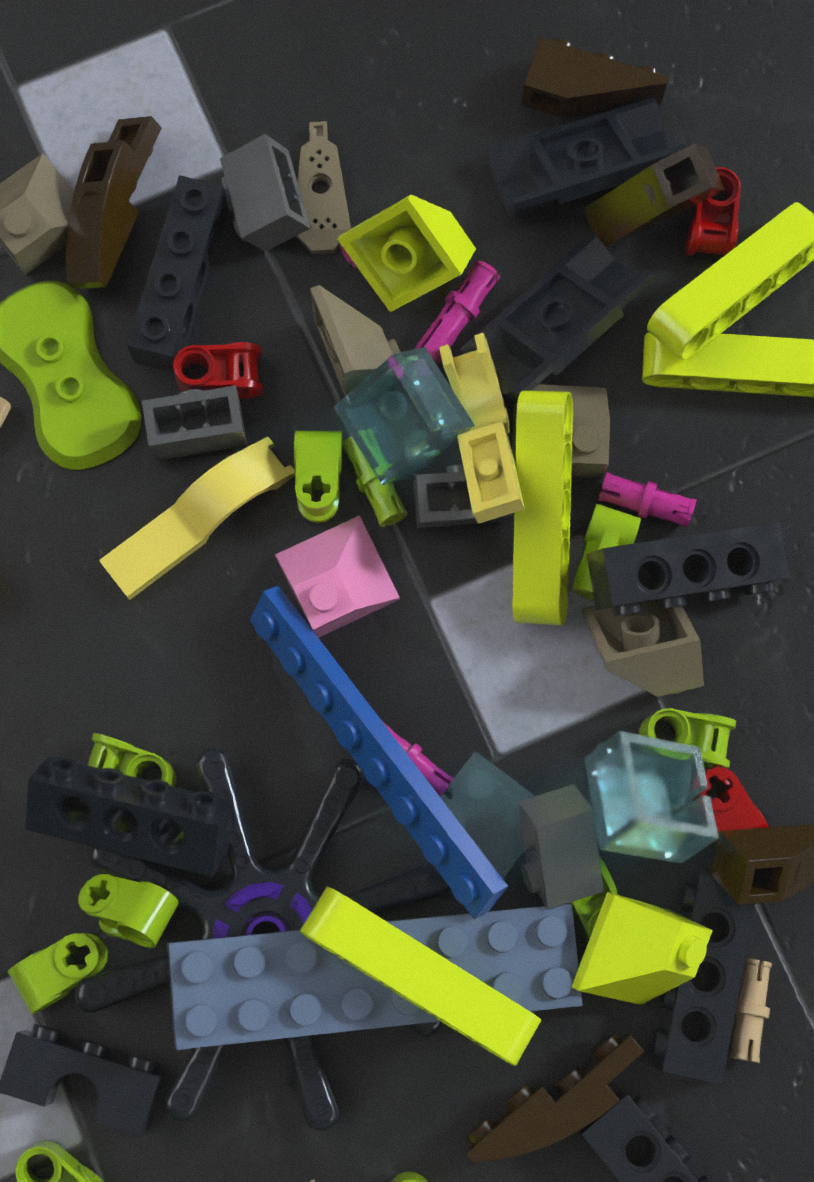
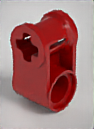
(715, 223)
(223, 367)
(734, 807)

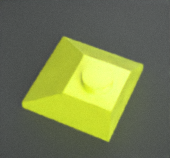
(408, 250)
(639, 951)

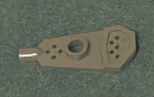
(327, 206)

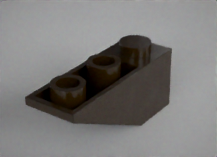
(581, 83)
(655, 195)
(764, 862)

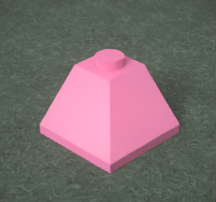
(337, 577)

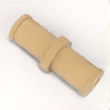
(750, 1011)

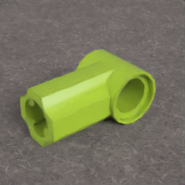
(605, 530)

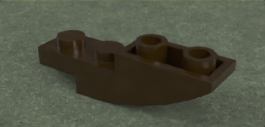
(100, 204)
(540, 1120)

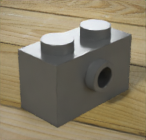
(264, 193)
(194, 423)
(445, 500)
(559, 846)

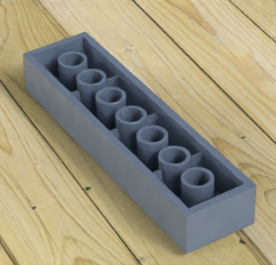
(294, 988)

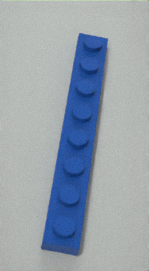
(378, 754)

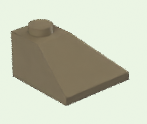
(34, 213)
(350, 338)
(590, 429)
(649, 647)

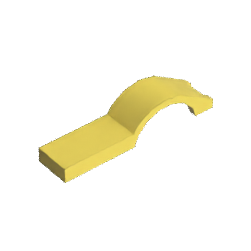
(486, 446)
(195, 516)

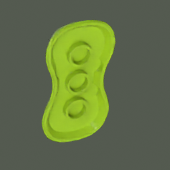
(78, 403)

